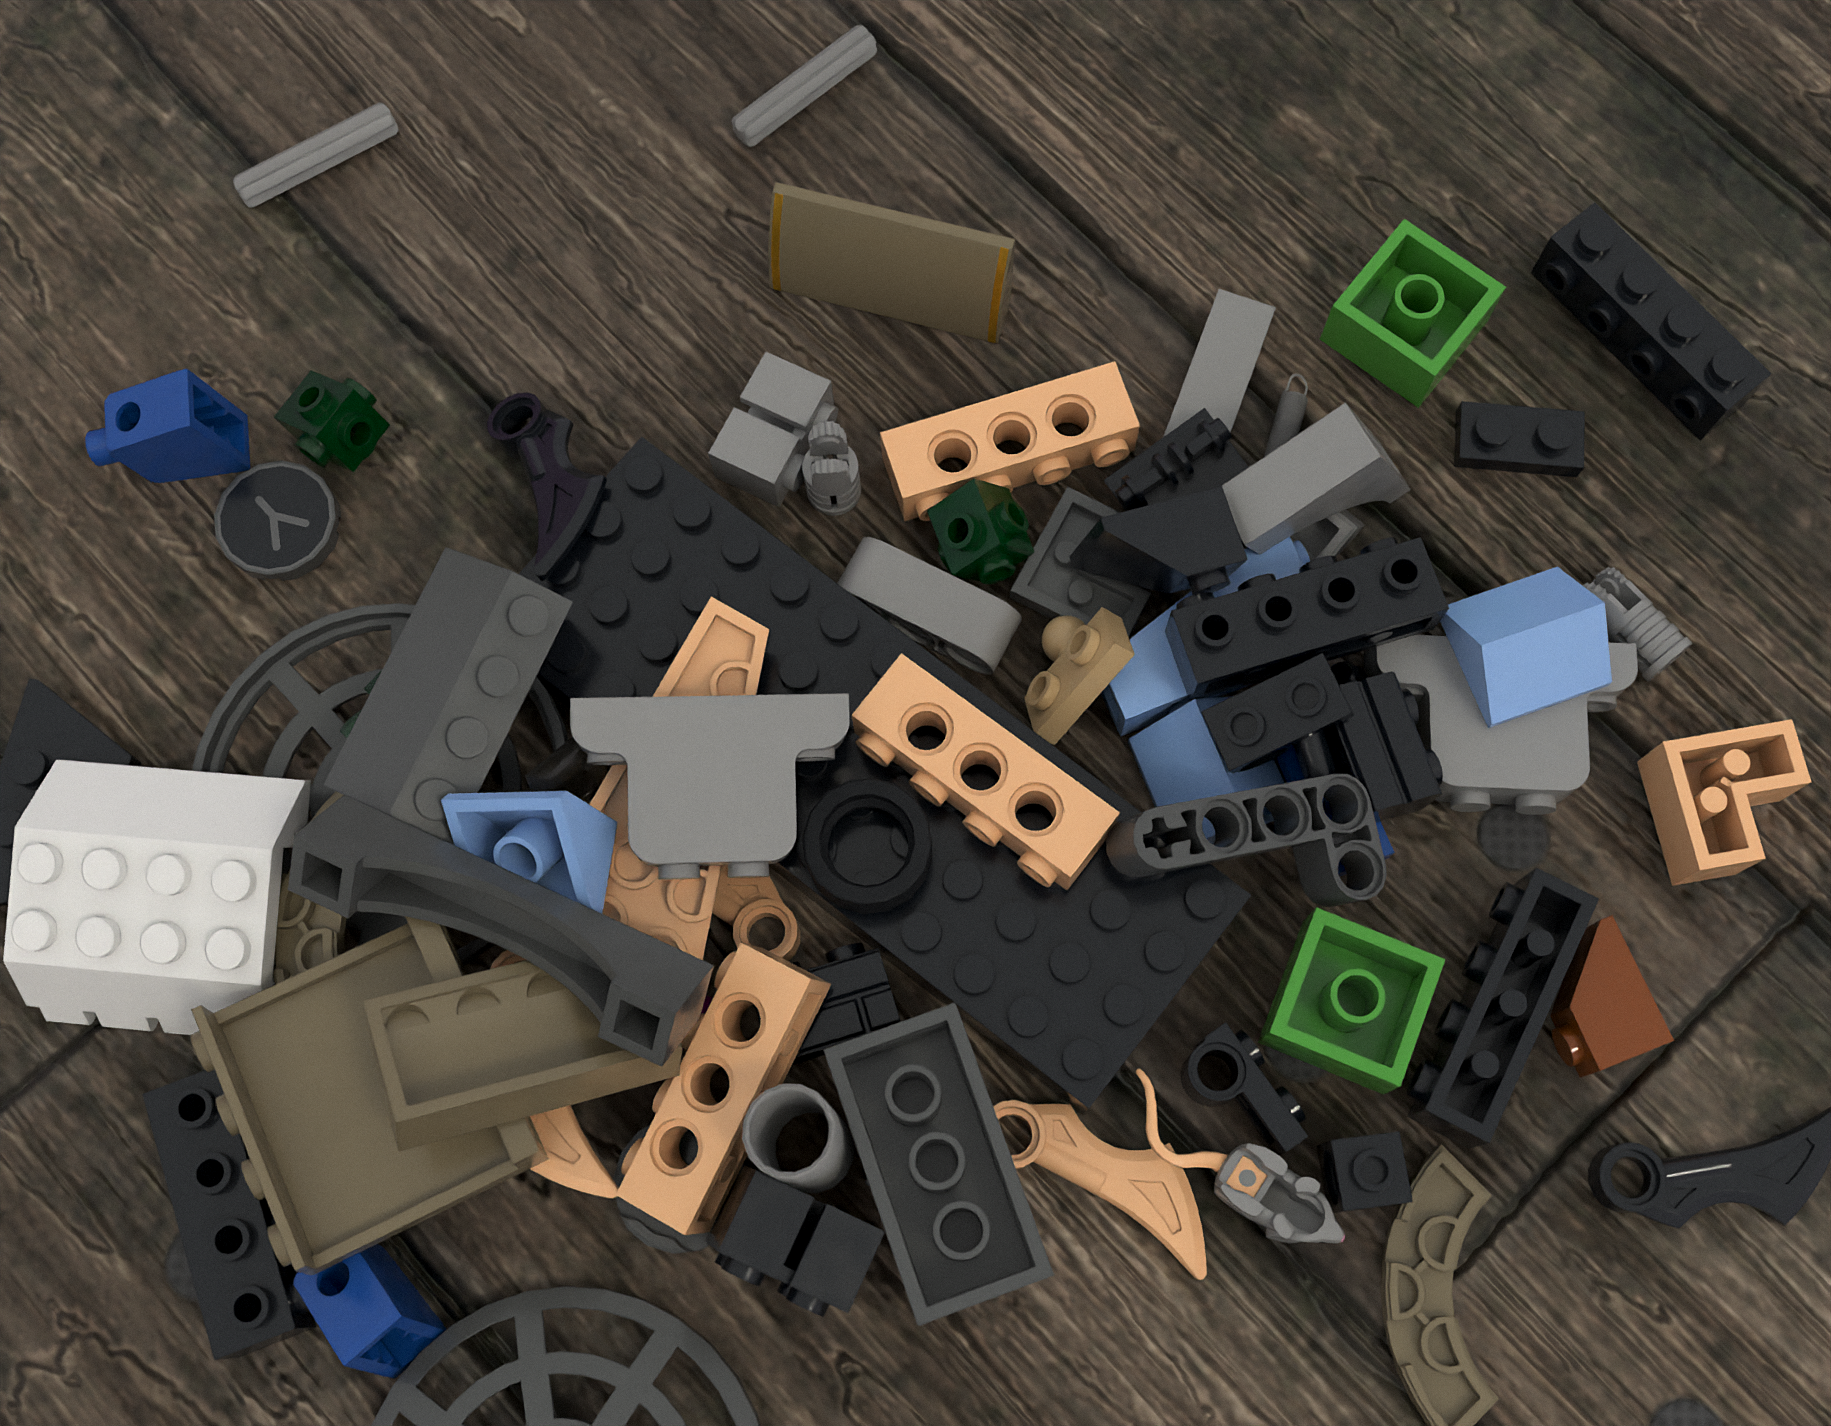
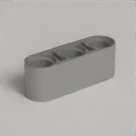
(931, 605)

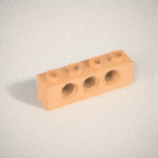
(1089, 399)
(914, 698)
(653, 1169)

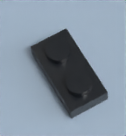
(1519, 439)

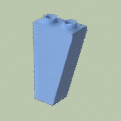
(1150, 682)

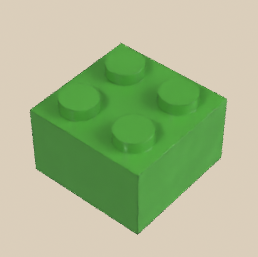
(1411, 312)
(1352, 1001)

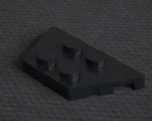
(43, 733)

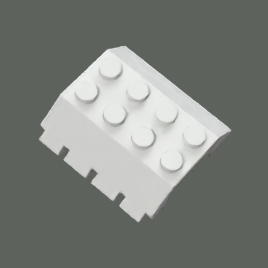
(147, 892)

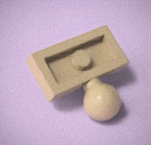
(1083, 666)

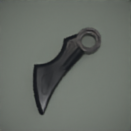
(561, 491)
(1766, 1175)

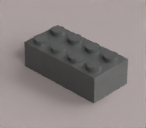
(937, 1164)

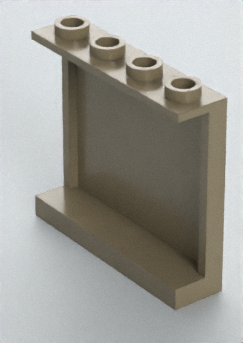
(315, 1112)

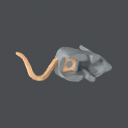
(1256, 1185)

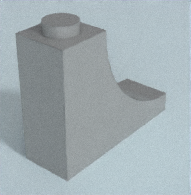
(1311, 478)

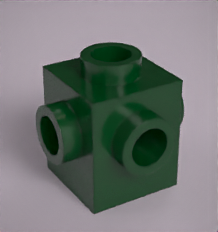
(332, 421)
(981, 532)

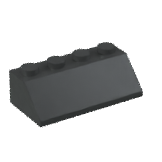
(448, 691)

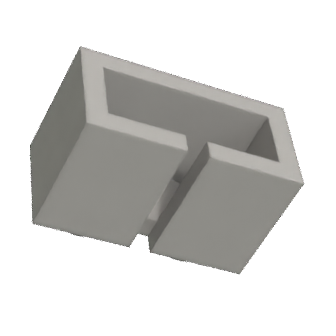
(767, 445)

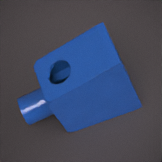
(172, 430)
(370, 1312)

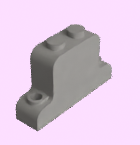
(1516, 763)
(711, 772)

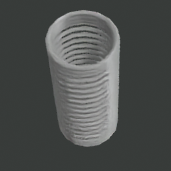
(772, 1112)

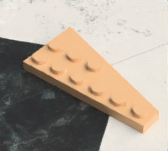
(716, 659)

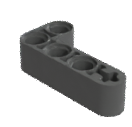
(1241, 832)

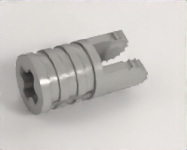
(831, 476)
(1636, 620)

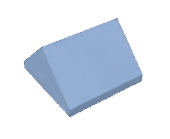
(1530, 644)
(1185, 763)
(539, 837)

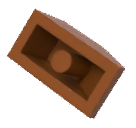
(1605, 1005)

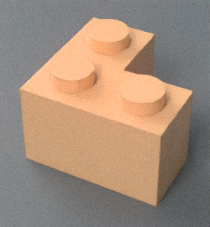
(1704, 794)

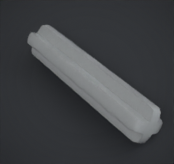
(804, 86)
(315, 155)

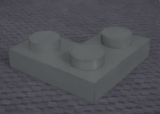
(1056, 588)

